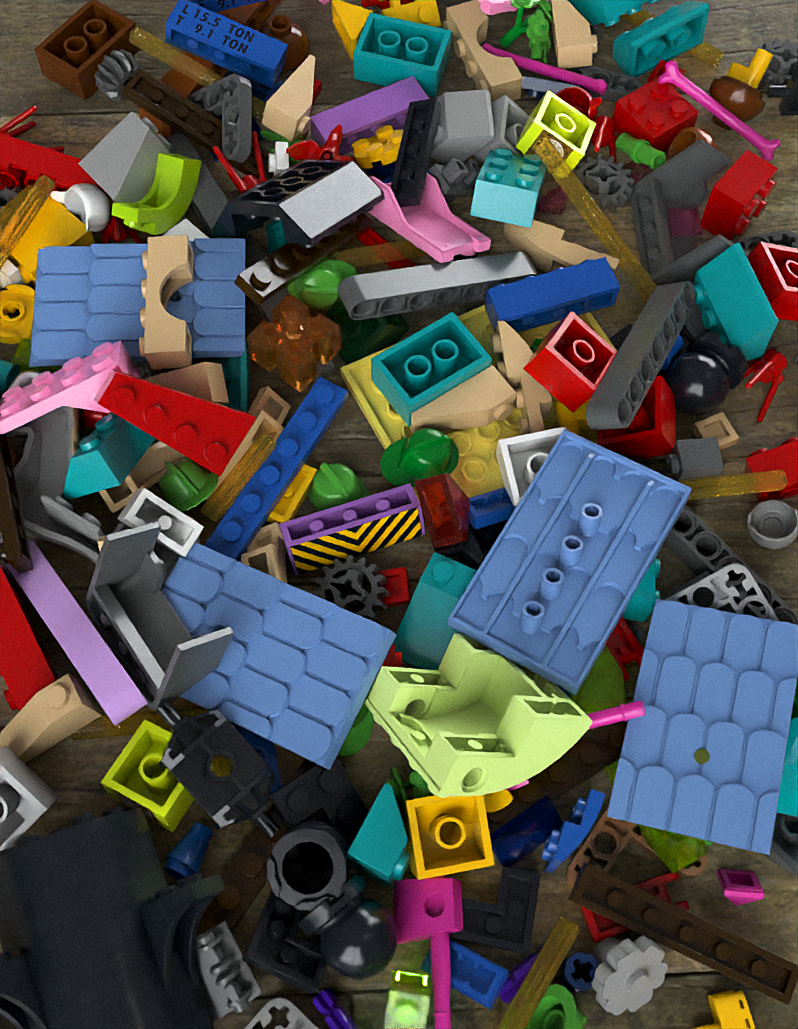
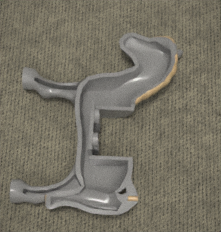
(42, 480)

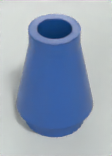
(188, 853)

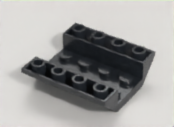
(308, 198)

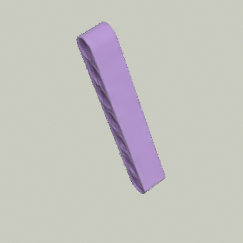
(79, 639)

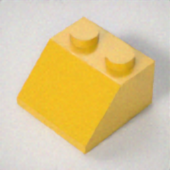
(447, 835)

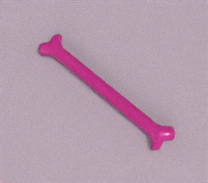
(673, 76)
(597, 85)

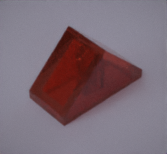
(444, 509)

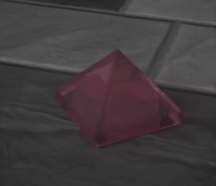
(553, 202)
(685, 221)

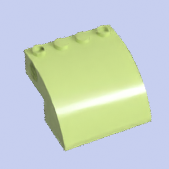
(475, 720)

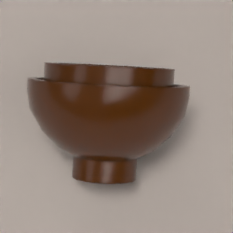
(291, 34)
(736, 97)

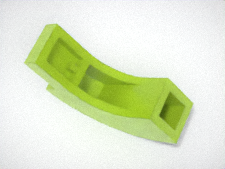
(167, 198)

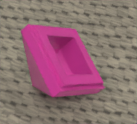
(740, 886)

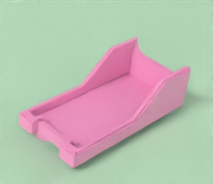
(430, 224)
(71, 386)

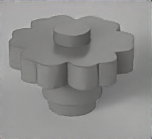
(627, 973)

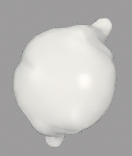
(88, 203)

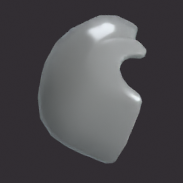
(773, 524)

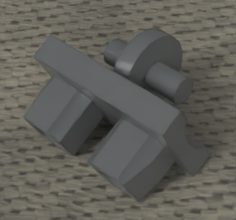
(456, 178)

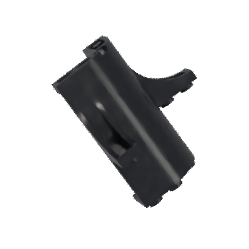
(98, 931)

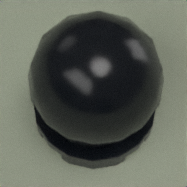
(705, 374)
(309, 865)
(354, 932)

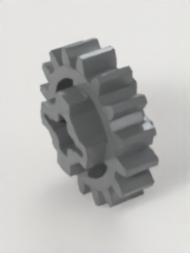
(782, 63)
(605, 182)
(353, 577)

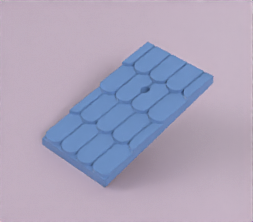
(97, 297)
(569, 560)
(293, 659)
(715, 687)

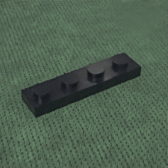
(415, 151)

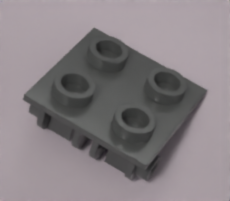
(222, 975)

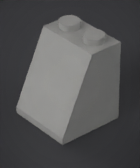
(126, 159)

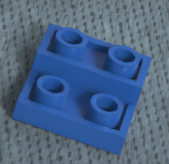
(572, 832)

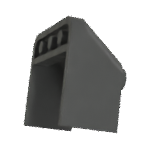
(676, 185)
(142, 624)

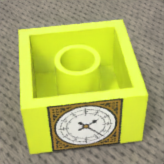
(563, 126)
(141, 782)

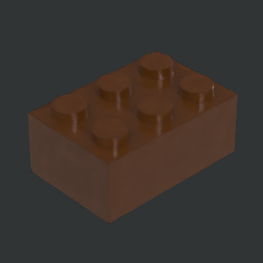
(80, 45)

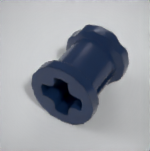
(567, 968)

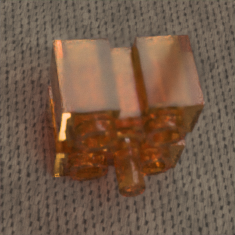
(294, 342)

